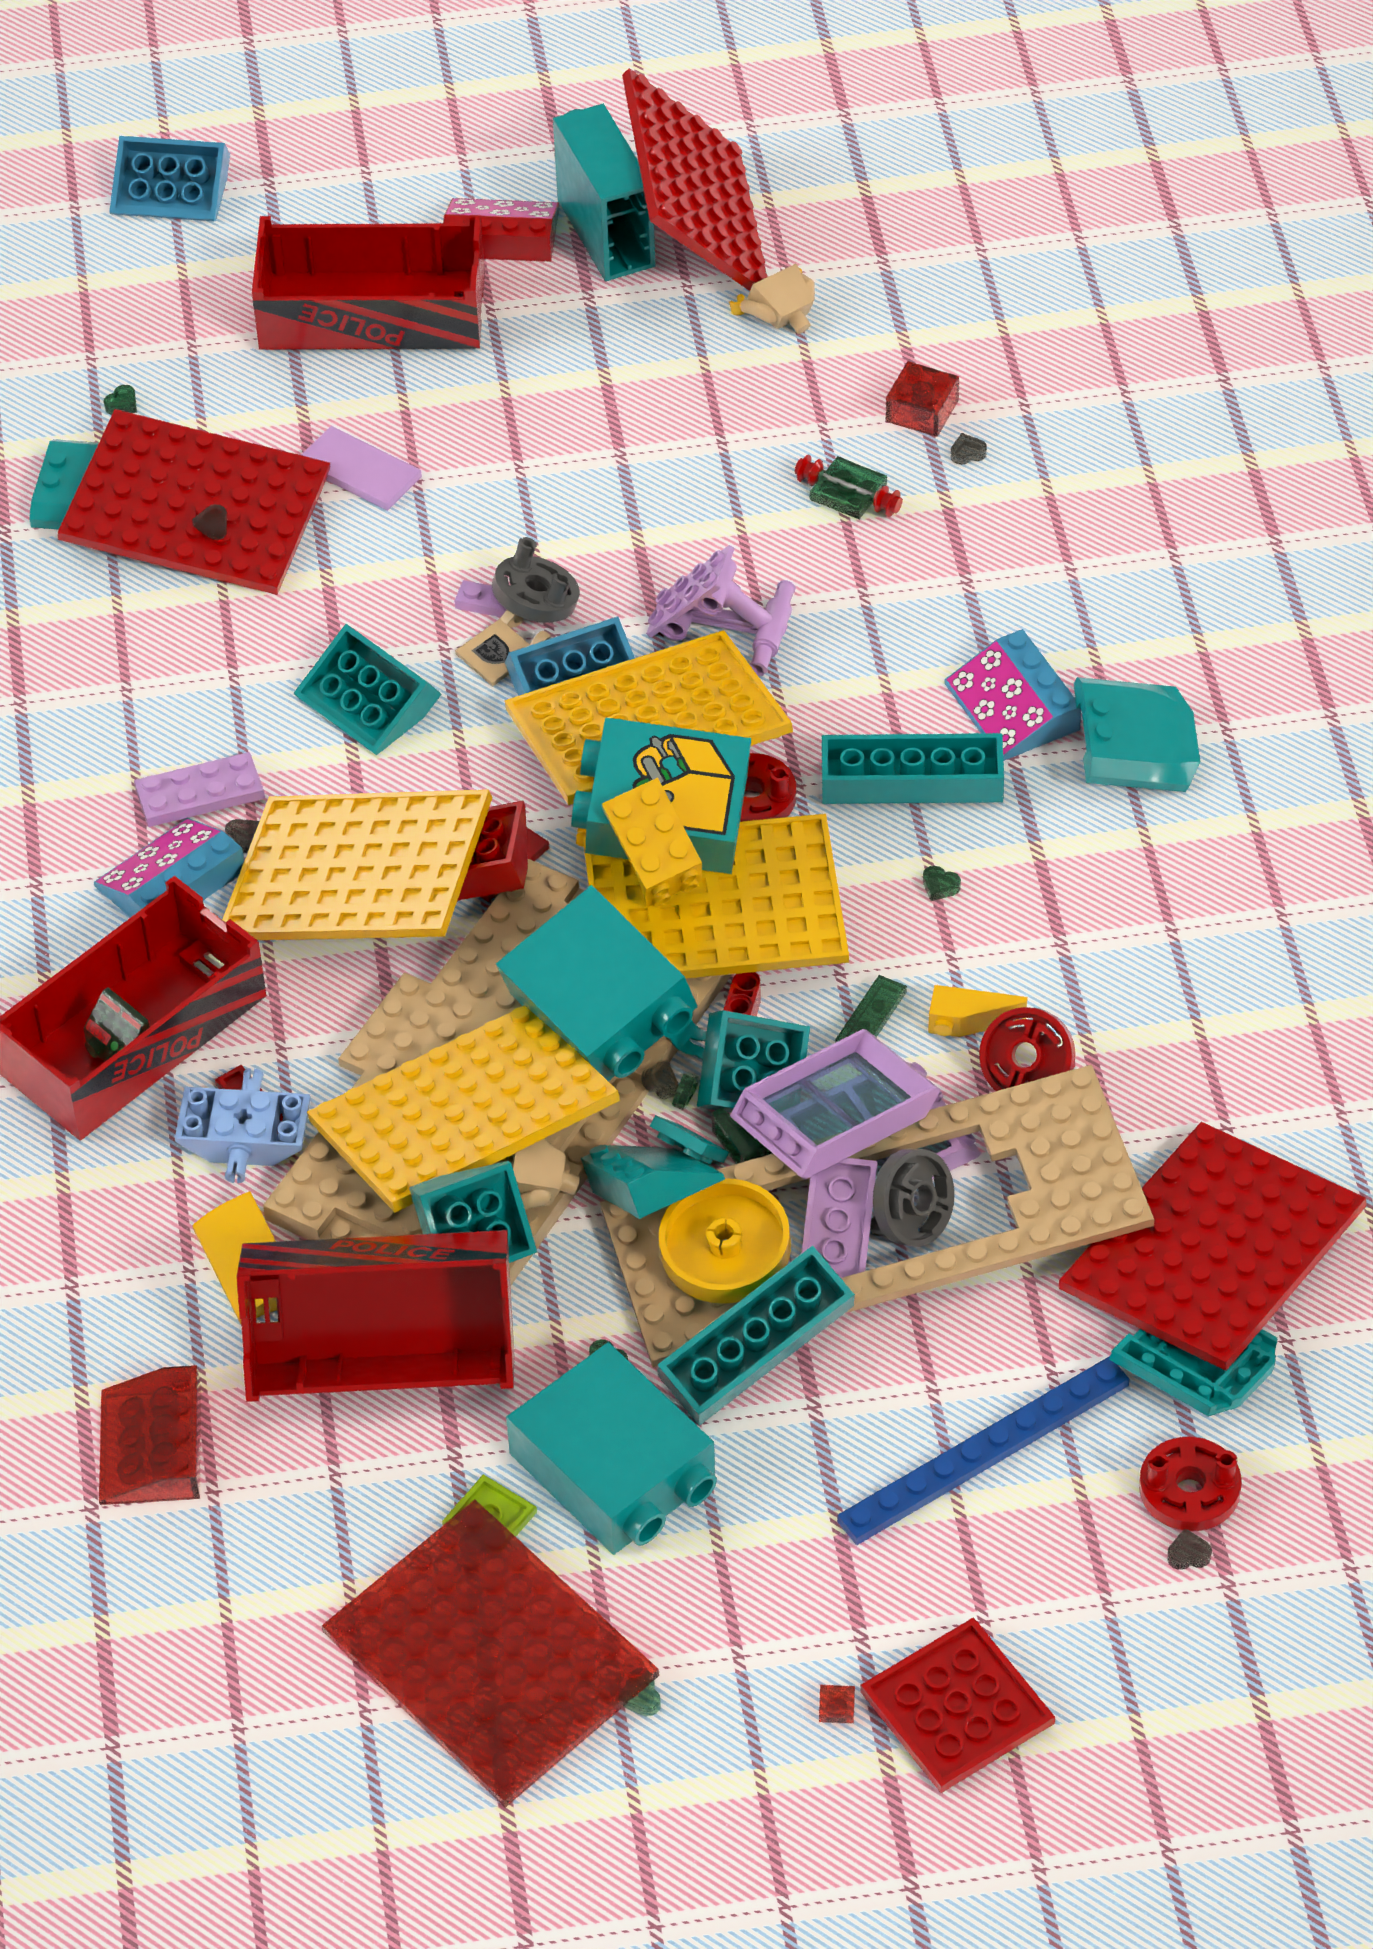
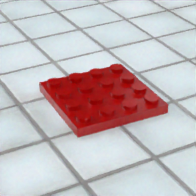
(957, 1704)

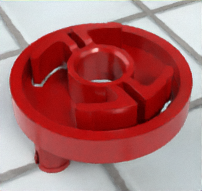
(775, 785)
(1001, 1043)
(1190, 1460)

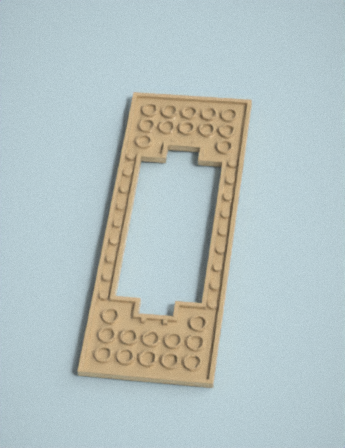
(1067, 1151)

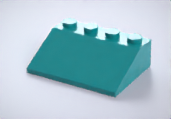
(366, 691)
(645, 1177)

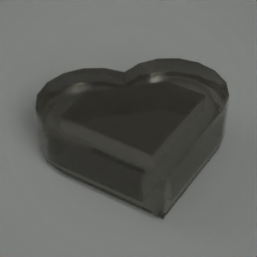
(968, 449)
(212, 522)
(242, 832)
(660, 1079)
(1189, 1551)

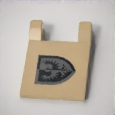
(490, 648)

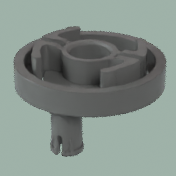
(538, 586)
(894, 1194)

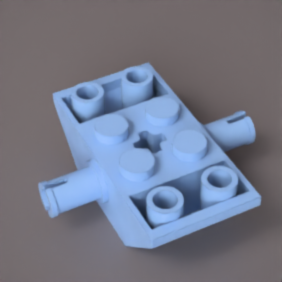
(242, 1125)

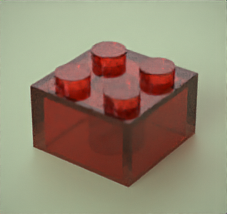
(922, 398)

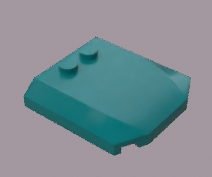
(58, 481)
(1137, 734)
(1194, 1379)

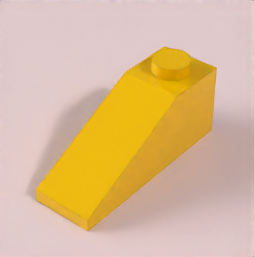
(967, 1011)

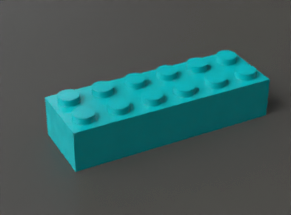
(912, 768)
(755, 1335)

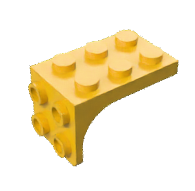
(654, 842)

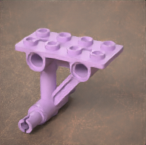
(701, 600)

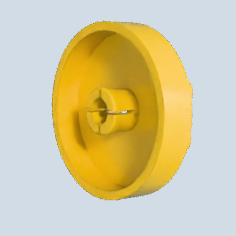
(754, 1248)

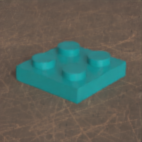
(692, 1143)

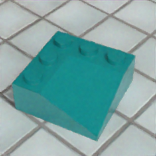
(743, 1052)
(476, 1202)

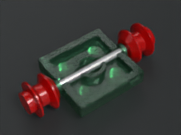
(848, 487)

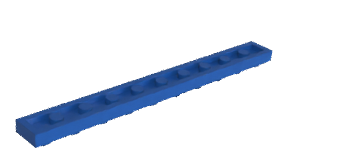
(982, 1450)

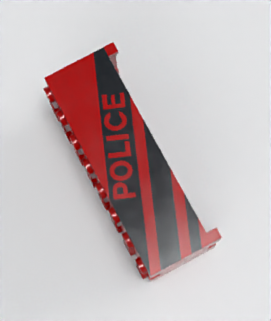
(369, 285)
(154, 971)
(377, 1313)

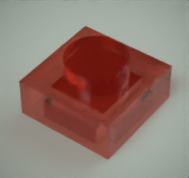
(836, 1704)

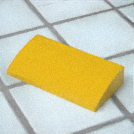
(222, 1237)

